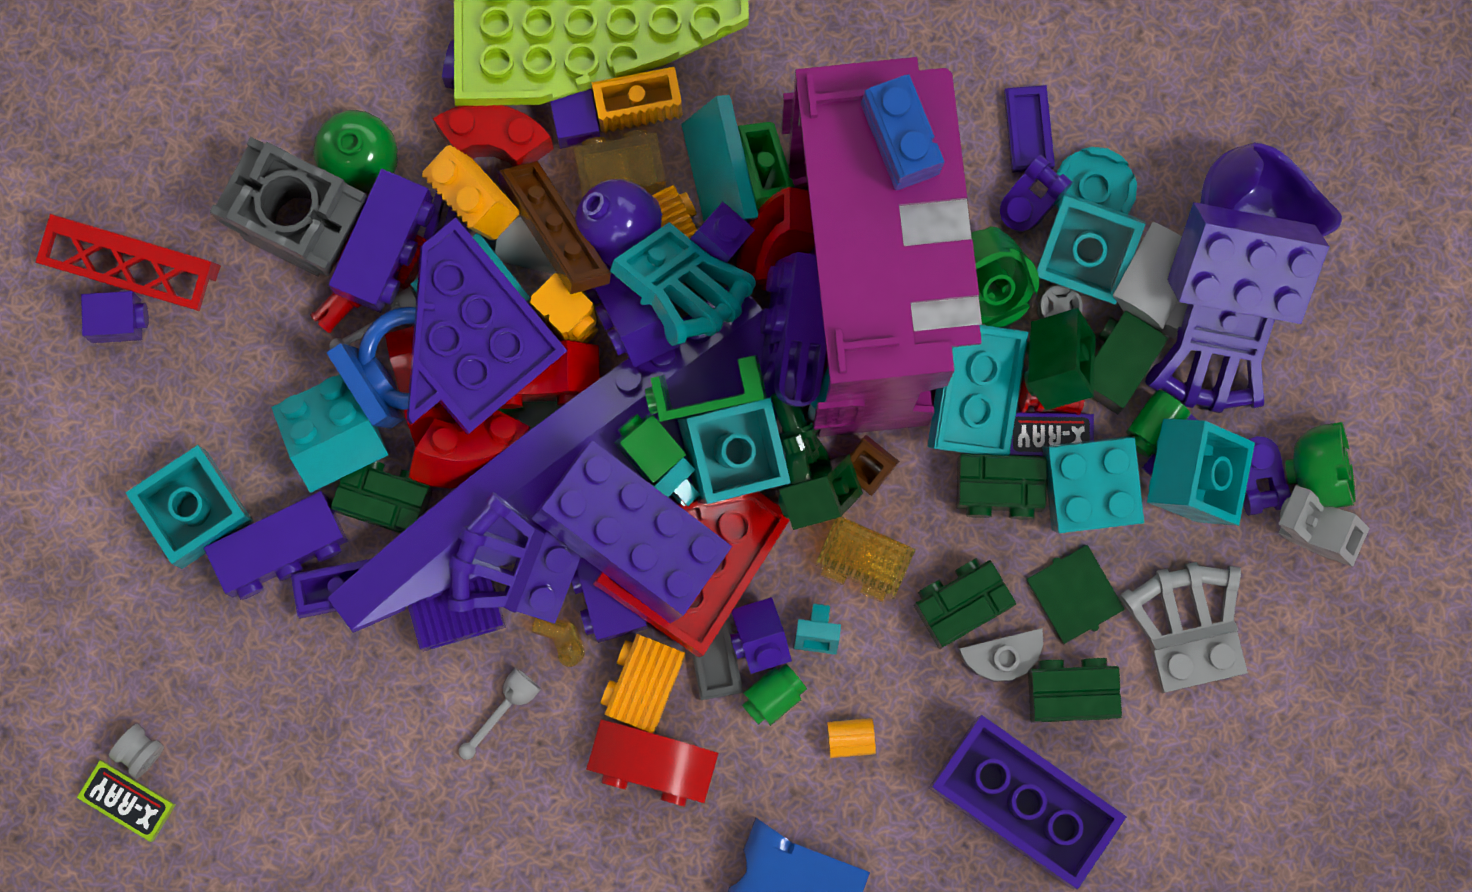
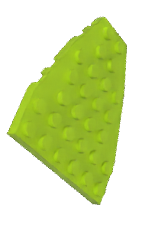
(558, 47)

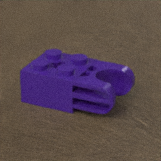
(793, 331)

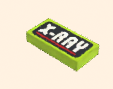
(126, 801)

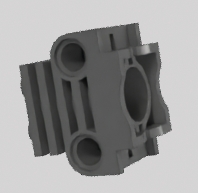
(266, 182)

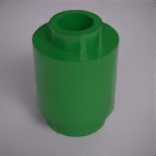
(773, 695)

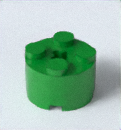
(1003, 277)

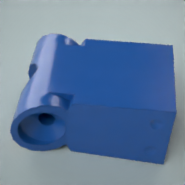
(783, 866)

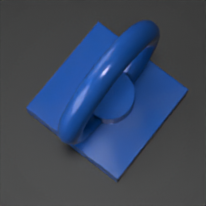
(367, 375)

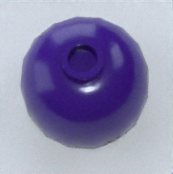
(617, 217)

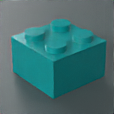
(1089, 247)
(327, 433)
(734, 451)
(1200, 471)
(1093, 484)
(188, 506)

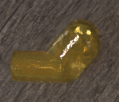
(565, 637)

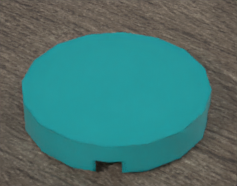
(1102, 163)

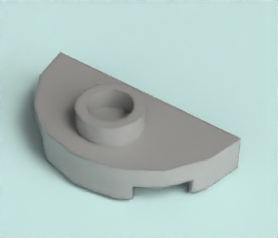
(1004, 657)

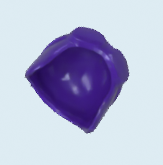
(1268, 184)

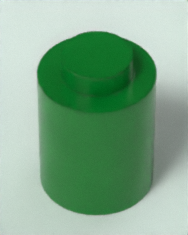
(1148, 423)

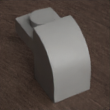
(1321, 529)

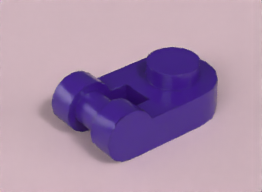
(1022, 207)
(1265, 464)

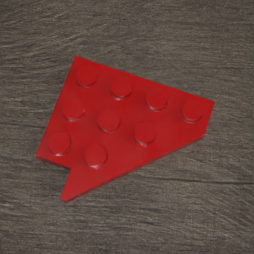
(752, 528)

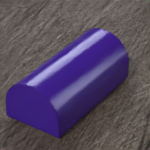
(315, 586)

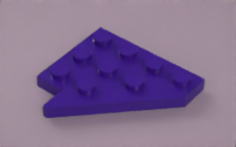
(471, 333)

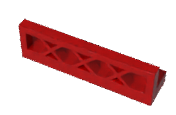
(138, 249)

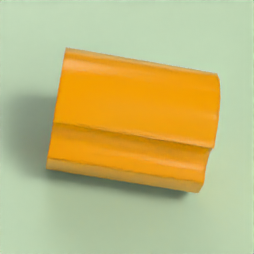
(851, 738)

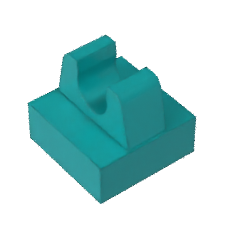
(675, 483)
(817, 633)

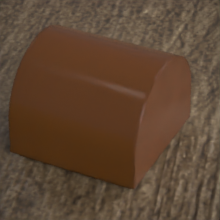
(872, 464)

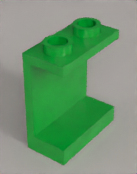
(754, 388)

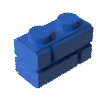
(902, 132)

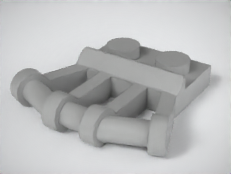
(1198, 653)

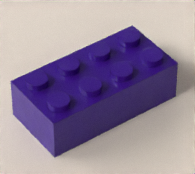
(631, 532)
(1027, 802)

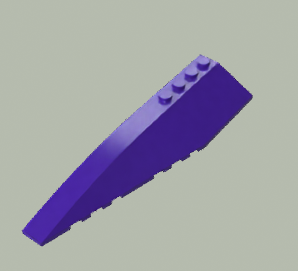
(527, 471)

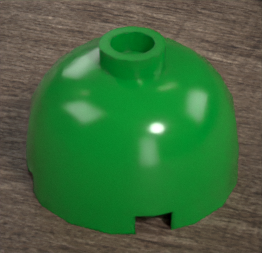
(355, 148)
(1323, 465)

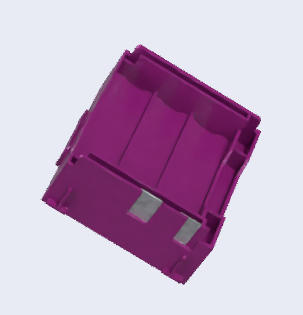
(888, 261)

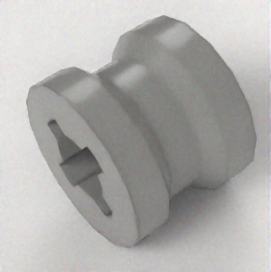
(1062, 299)
(136, 751)

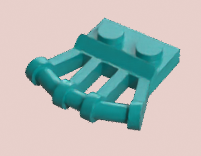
(662, 265)

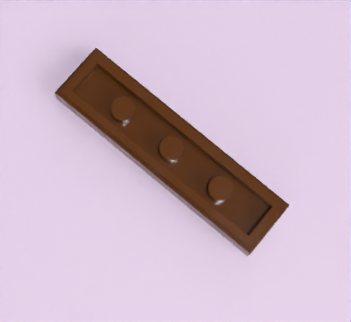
(554, 227)

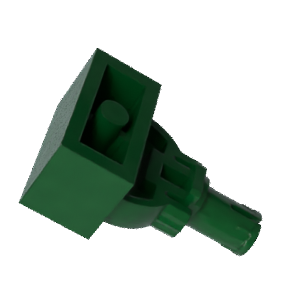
(819, 485)

